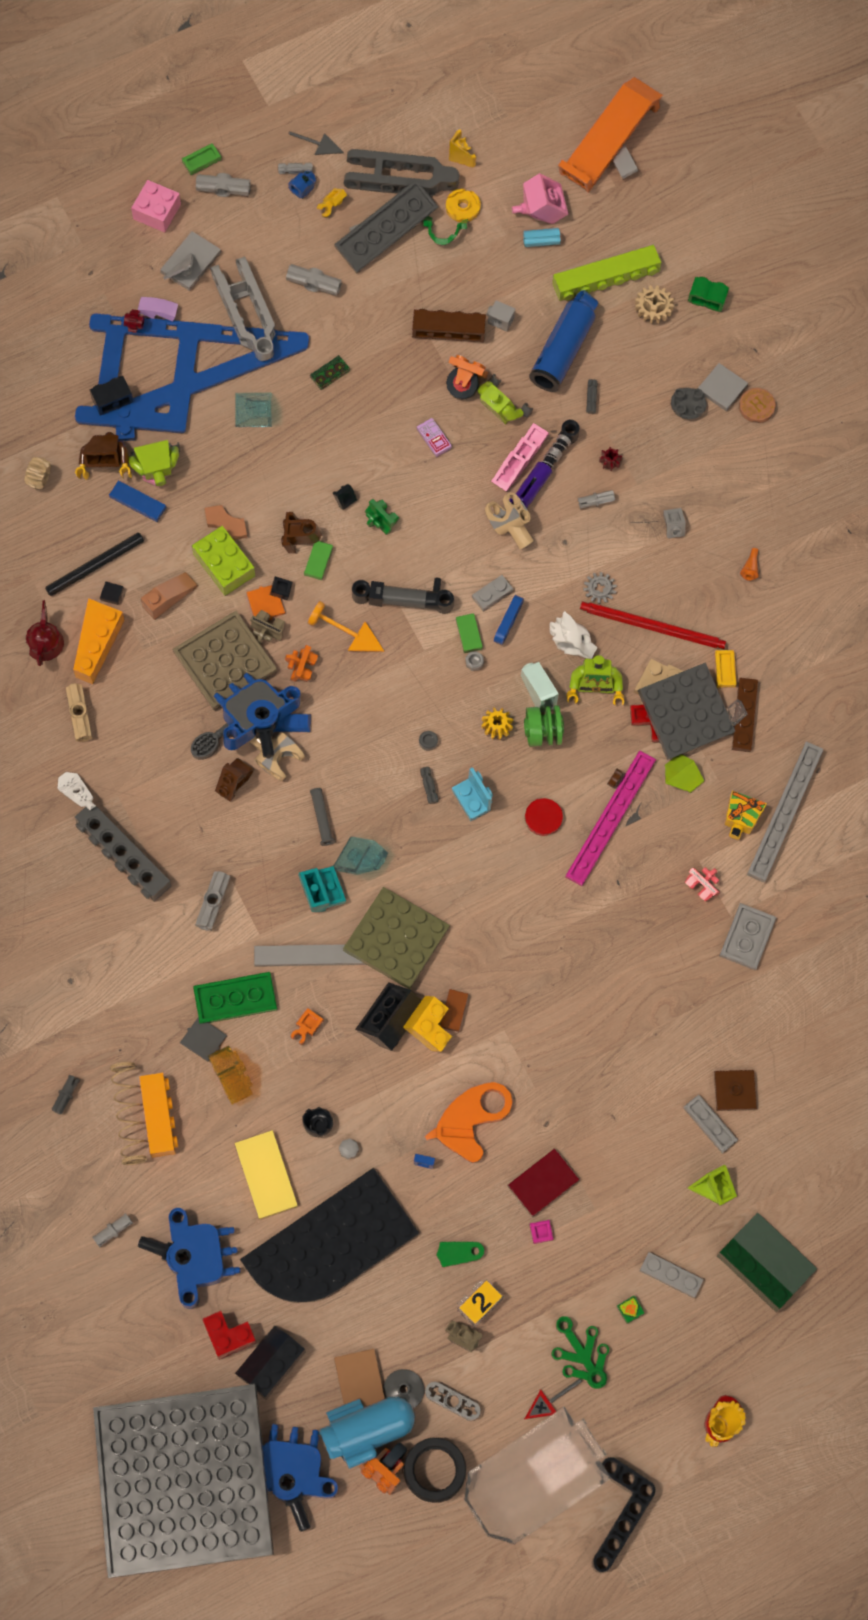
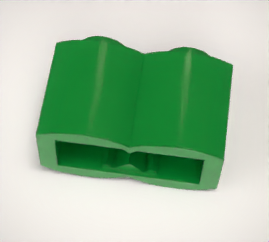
(708, 294)

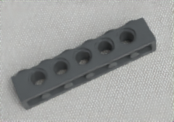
(153, 889)

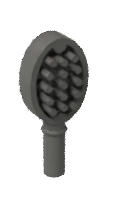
(207, 743)

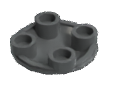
(688, 403)

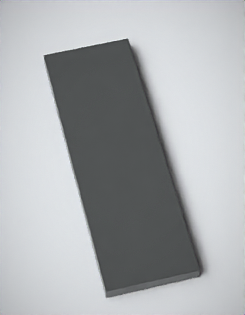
(386, 226)

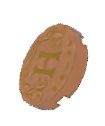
(757, 405)

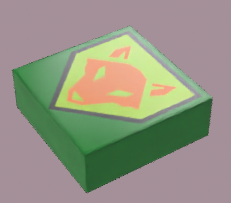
(630, 1309)

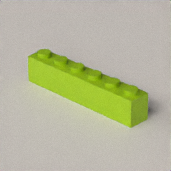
(607, 272)

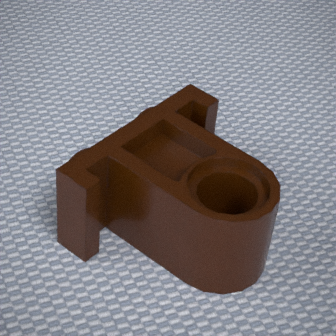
(297, 532)
(233, 778)

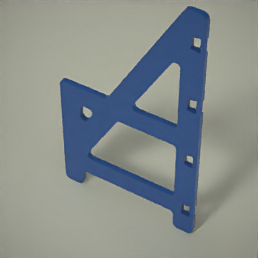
(185, 381)

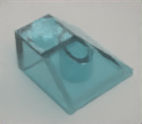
(253, 409)
(360, 856)

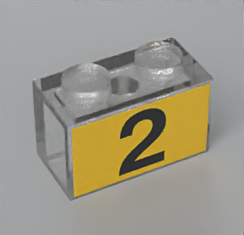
(480, 1302)

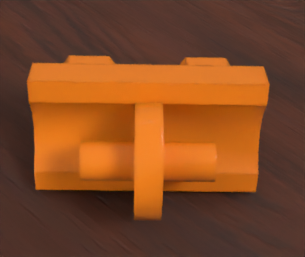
(299, 671)

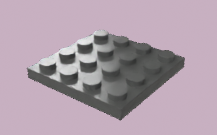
(686, 711)

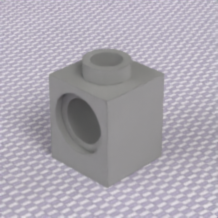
(501, 315)

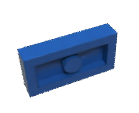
(124, 431)

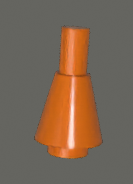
(750, 569)

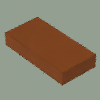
(453, 1017)

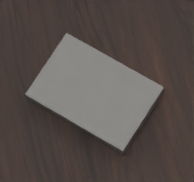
(203, 256)
(747, 936)

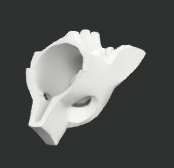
(572, 637)

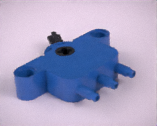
(203, 1252)

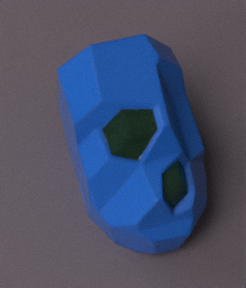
(302, 184)

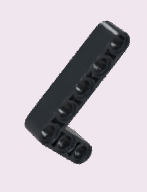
(625, 1515)

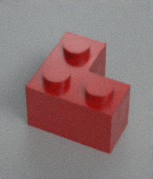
(227, 1340)

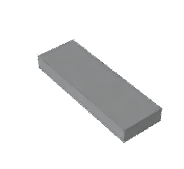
(710, 1124)

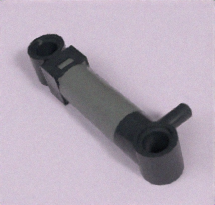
(399, 596)

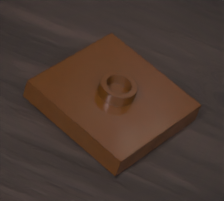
(735, 1090)

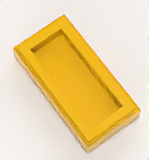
(725, 668)

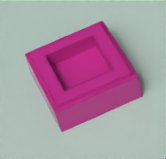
(541, 1232)

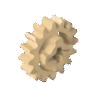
(646, 300)

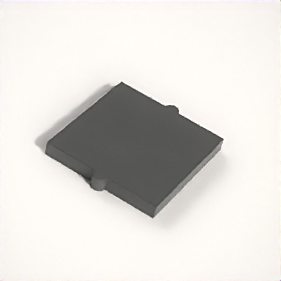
(203, 1039)

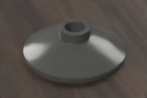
(404, 1378)

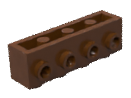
(448, 325)

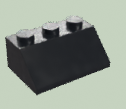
(388, 1016)
(271, 1362)

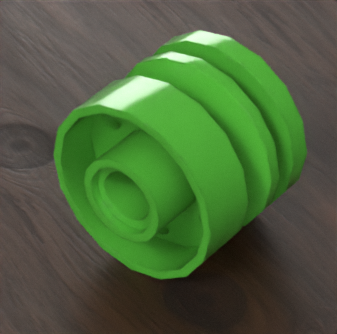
(539, 726)

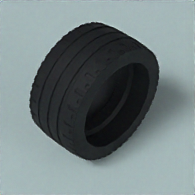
(460, 1470)

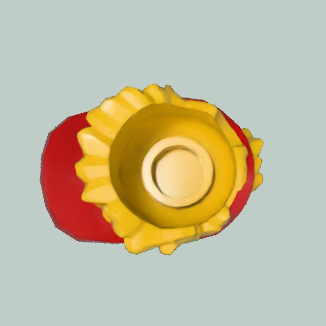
(724, 1420)

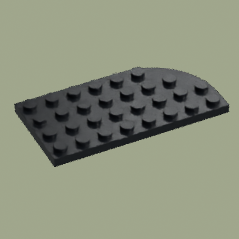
(332, 1243)

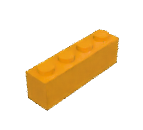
(157, 1115)

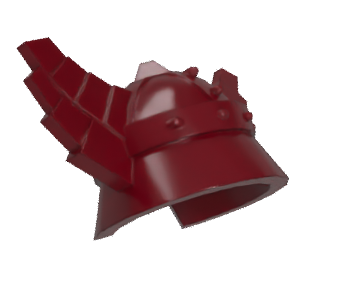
(44, 639)

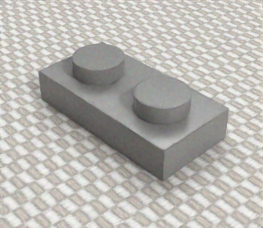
(492, 593)

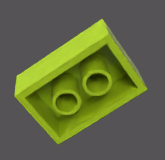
(223, 560)

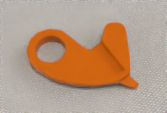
(457, 1121)

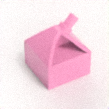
(542, 200)

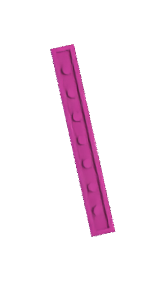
(610, 818)

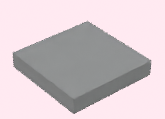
(723, 387)

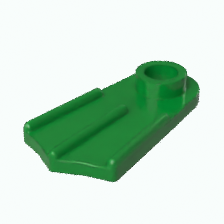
(458, 1253)

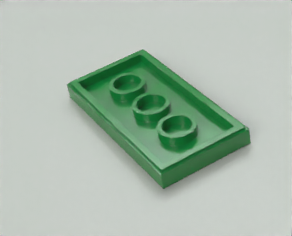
(235, 998)

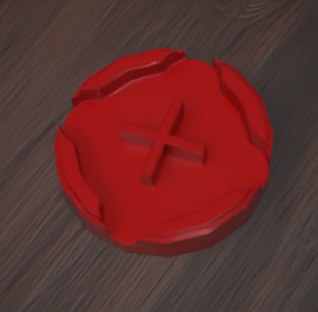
(543, 817)

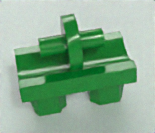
(377, 516)

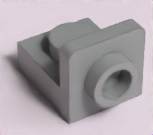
(674, 523)

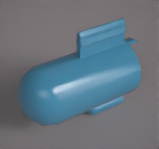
(359, 1430)

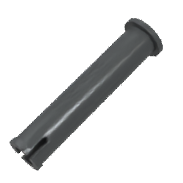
(322, 818)

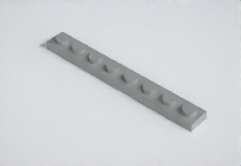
(785, 812)

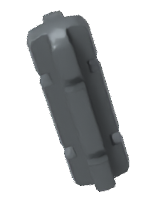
(591, 396)
(429, 785)

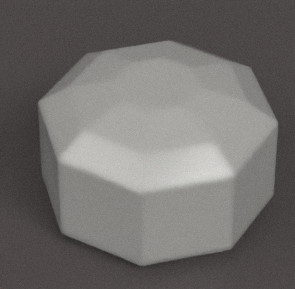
(474, 661)
(348, 1148)

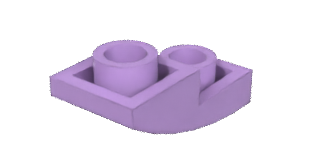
(155, 306)

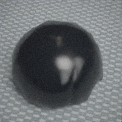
(317, 1122)

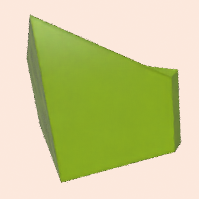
(683, 773)
(715, 1186)

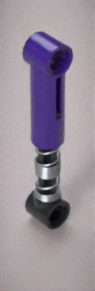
(542, 469)

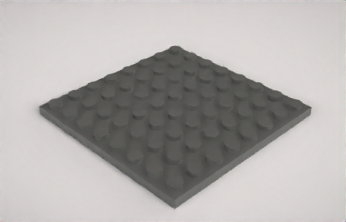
(182, 1481)

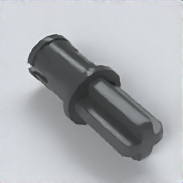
(65, 1094)

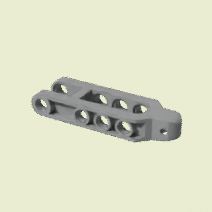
(247, 287)

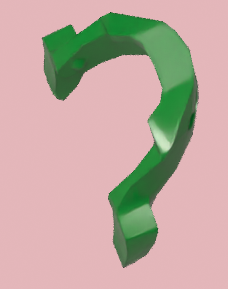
(429, 223)

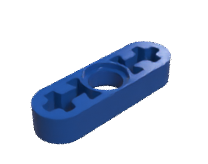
(508, 619)

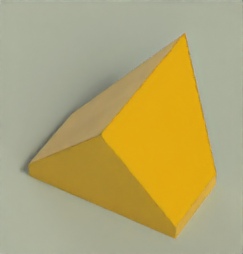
(459, 151)

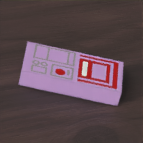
(434, 437)

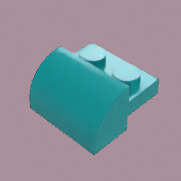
(322, 888)

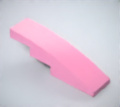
(520, 457)

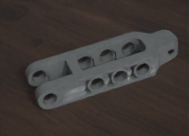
(442, 175)

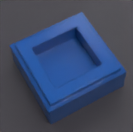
(424, 1161)

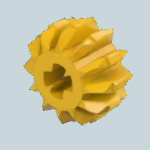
(497, 730)

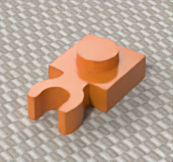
(308, 1023)

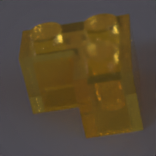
(230, 1072)

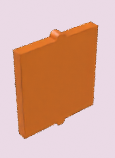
(262, 600)

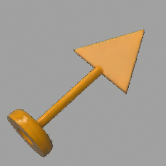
(363, 640)

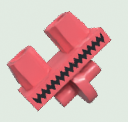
(708, 890)

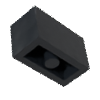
(111, 395)

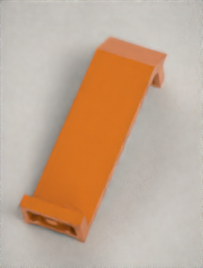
(610, 133)

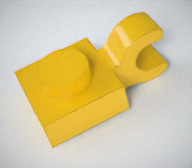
(334, 198)

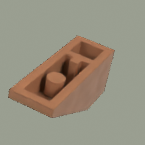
(167, 594)

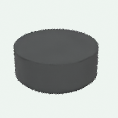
(428, 740)

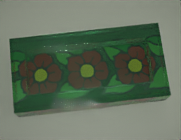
(329, 372)

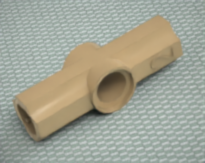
(80, 722)

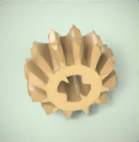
(37, 472)

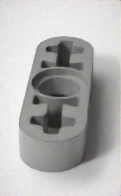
(468, 1404)

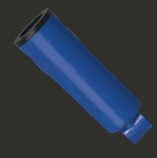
(564, 342)

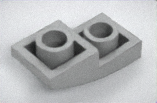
(624, 163)

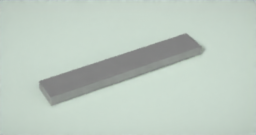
(302, 956)

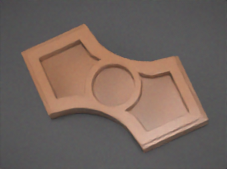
(217, 517)

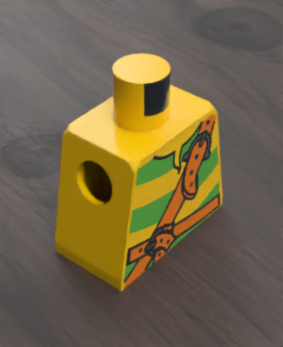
(742, 814)

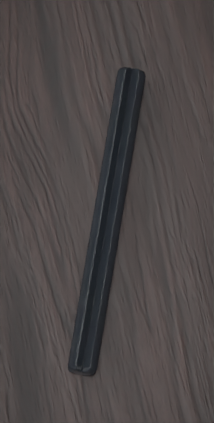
(94, 564)

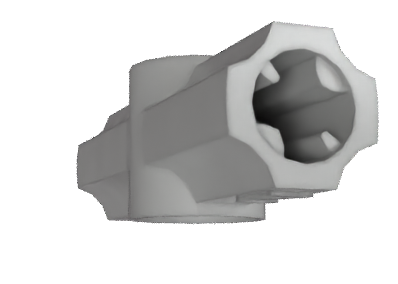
(223, 185)
(314, 279)
(215, 890)

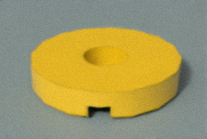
(462, 196)

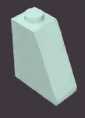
(539, 686)

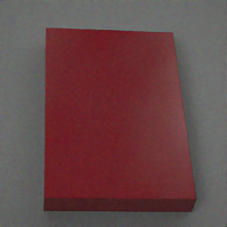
(543, 1182)

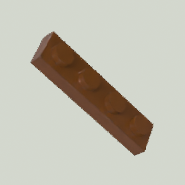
(744, 729)

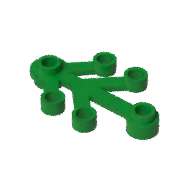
(582, 1355)

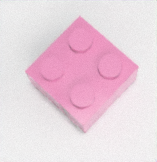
(156, 206)

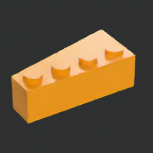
(97, 636)

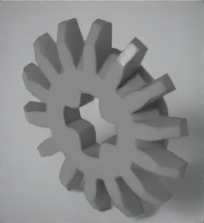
(603, 581)

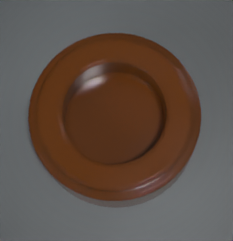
(615, 778)

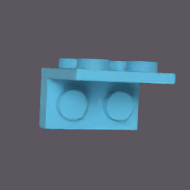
(473, 795)

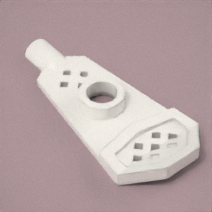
(69, 784)

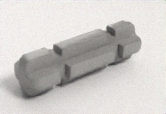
(294, 168)

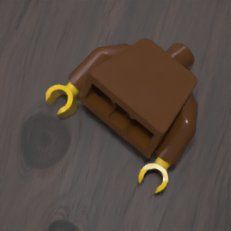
(103, 452)

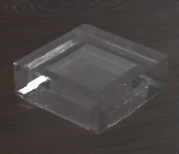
(736, 712)

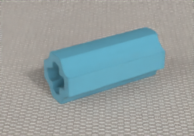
(541, 237)

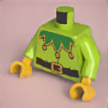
(596, 676)

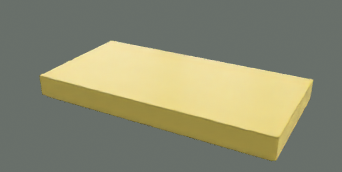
(266, 1175)

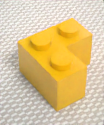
(424, 1024)

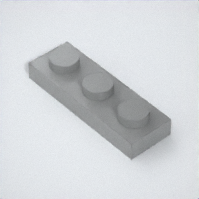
(671, 1275)

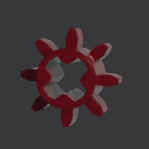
(134, 321)
(615, 459)

